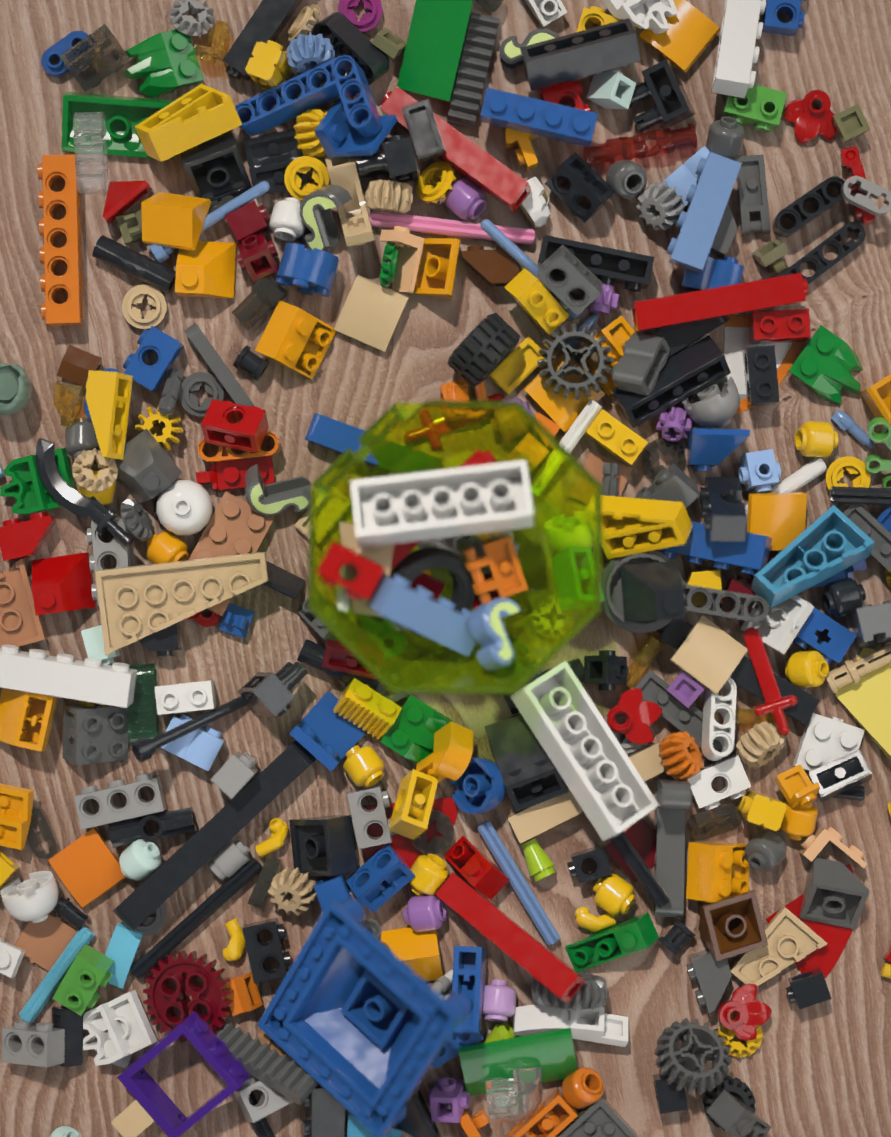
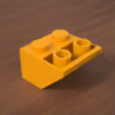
(295, 339)
(26, 718)
(716, 870)

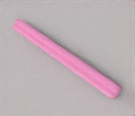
(448, 227)

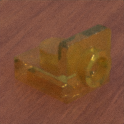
(218, 40)
(69, 402)

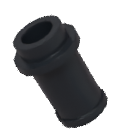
(70, 913)

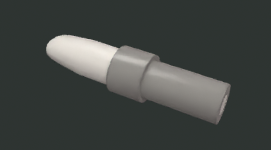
(443, 982)

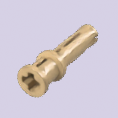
(853, 674)

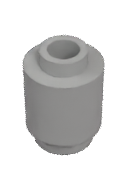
(229, 859)

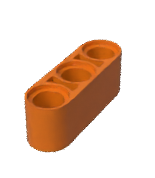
(227, 453)

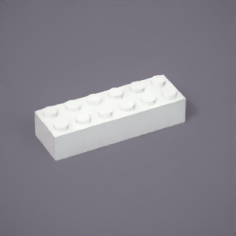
(442, 503)
(584, 751)

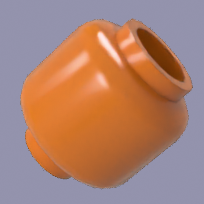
(582, 1087)

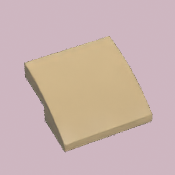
(371, 313)
(709, 654)

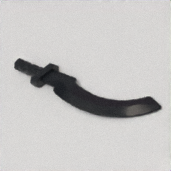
(72, 499)

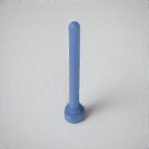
(163, 253)
(516, 253)

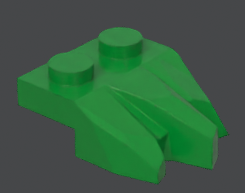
(164, 63)
(827, 366)
(28, 487)
(414, 730)

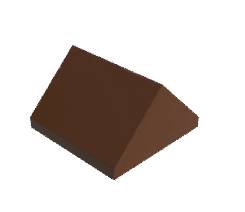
(732, 926)

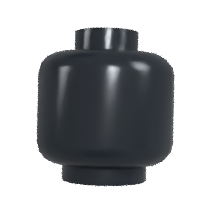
(843, 597)

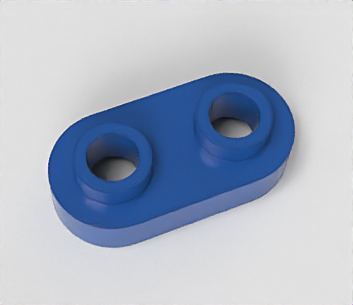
(57, 50)

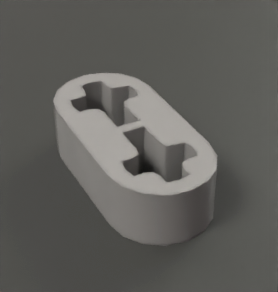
(864, 202)

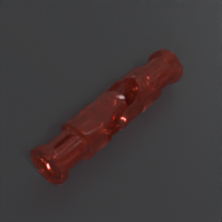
(635, 146)

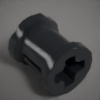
(251, 363)
(675, 946)

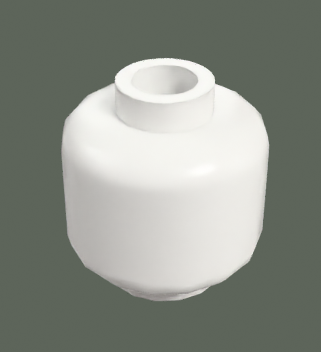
(286, 220)

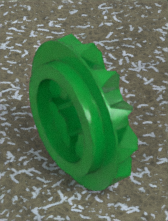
(389, 264)

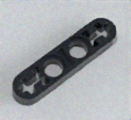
(819, 261)

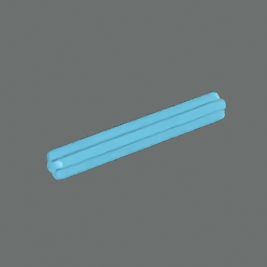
(55, 975)

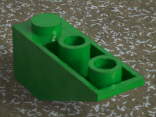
(613, 942)

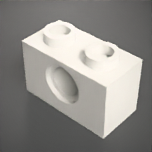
(185, 697)
(734, 776)

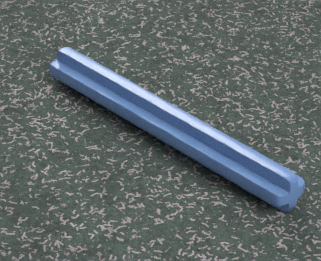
(518, 883)

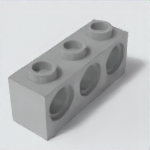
(103, 549)
(109, 812)

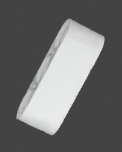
(711, 729)

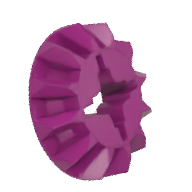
(368, 20)

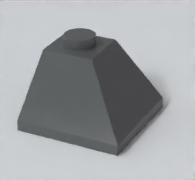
(146, 467)
(832, 894)

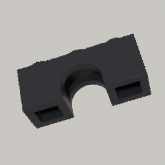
(723, 509)

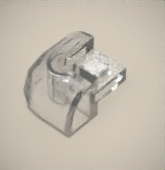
(515, 1097)

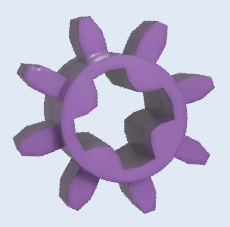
(605, 300)
(674, 424)

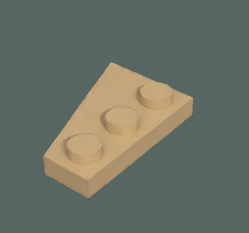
(381, 554)
(787, 943)

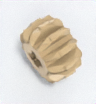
(389, 196)
(760, 745)
(292, 891)

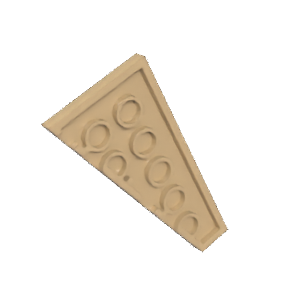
(155, 596)

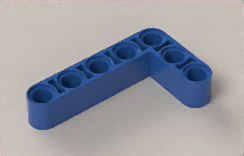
(313, 96)

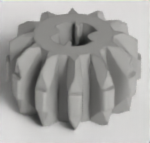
(660, 206)

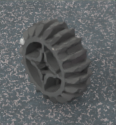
(583, 372)
(590, 995)
(687, 1064)

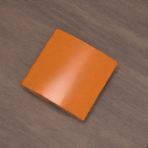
(87, 867)

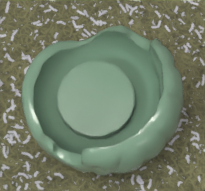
(14, 388)

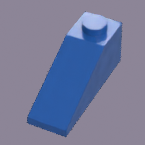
(469, 980)

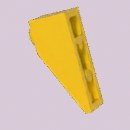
(108, 404)

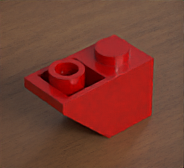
(24, 538)
(476, 868)

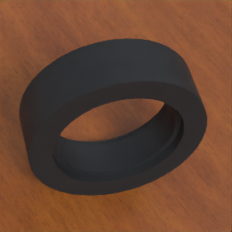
(429, 558)

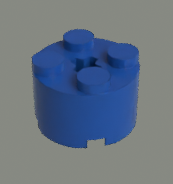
(307, 269)

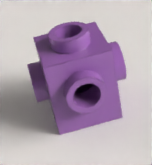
(448, 1100)

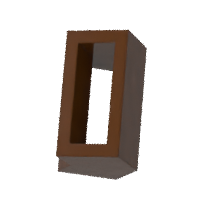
(77, 364)

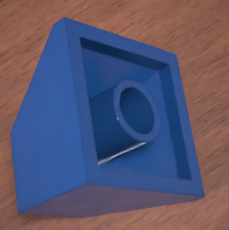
(712, 446)

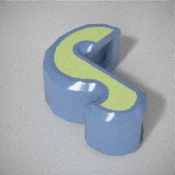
(491, 634)

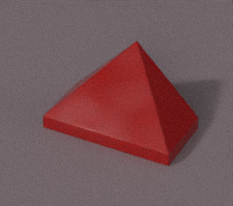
(123, 196)

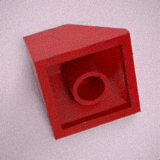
(62, 584)

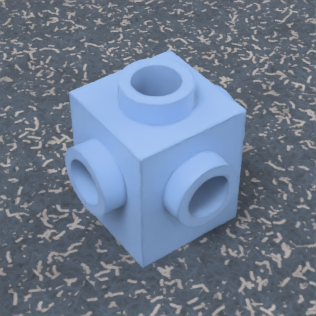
(759, 471)

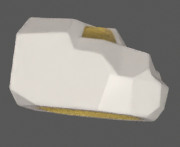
(536, 204)

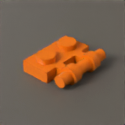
(504, 566)

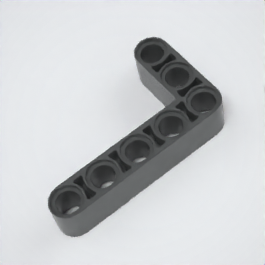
(669, 861)

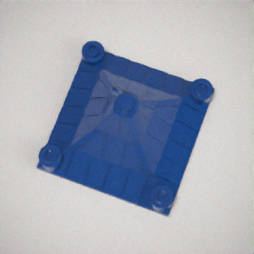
(360, 1018)

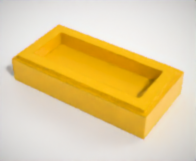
(517, 366)

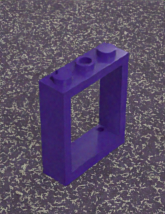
(157, 1102)

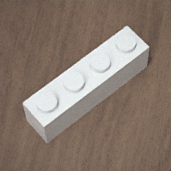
(737, 47)

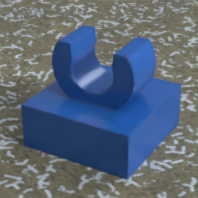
(236, 620)

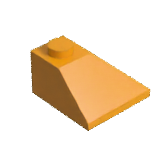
(206, 271)

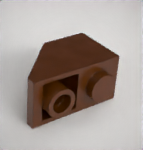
(493, 266)

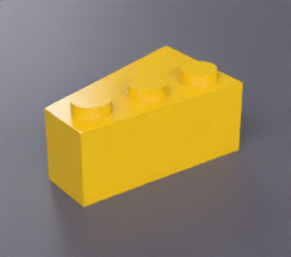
(187, 122)
(642, 525)

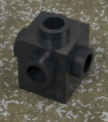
(605, 670)

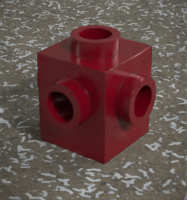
(257, 256)

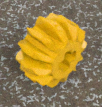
(305, 132)
(168, 431)

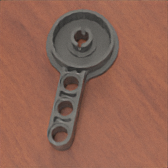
(613, 600)

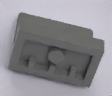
(94, 734)

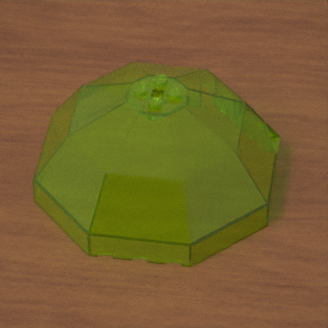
(556, 554)

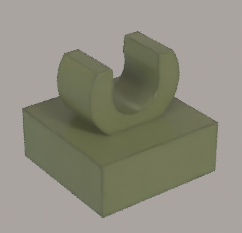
(389, 43)
(850, 123)
(131, 226)
(771, 255)

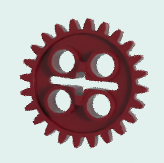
(163, 997)

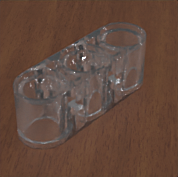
(90, 153)

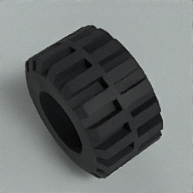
(483, 349)

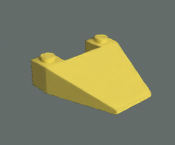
(871, 703)

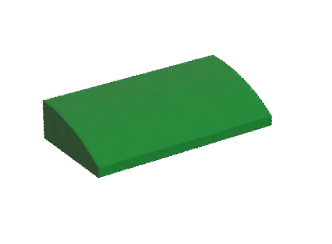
(435, 47)
(120, 117)
(498, 1059)

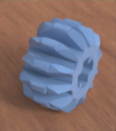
(309, 52)

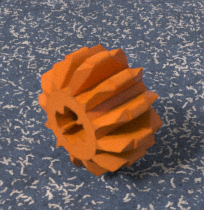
(680, 755)

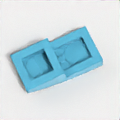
(122, 950)

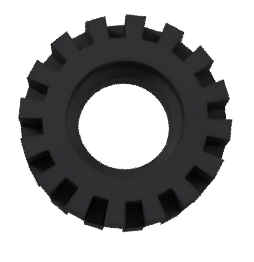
(733, 1086)

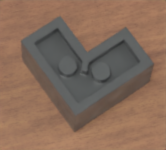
(598, 1121)

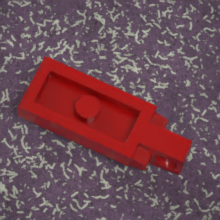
(851, 160)
(231, 474)

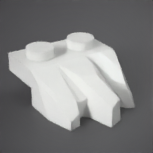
(644, 13)
(117, 1029)

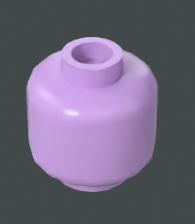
(498, 1001)

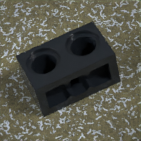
(579, 187)
(761, 376)
(259, 950)

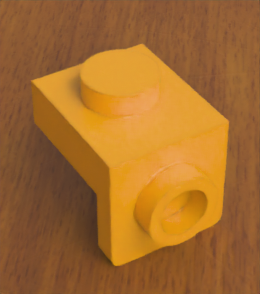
(797, 787)

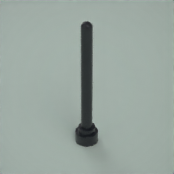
(144, 748)

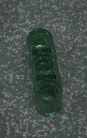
(142, 713)

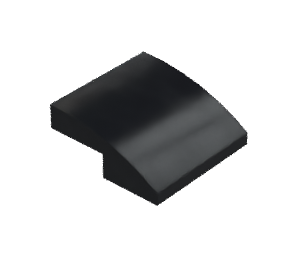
(269, 157)

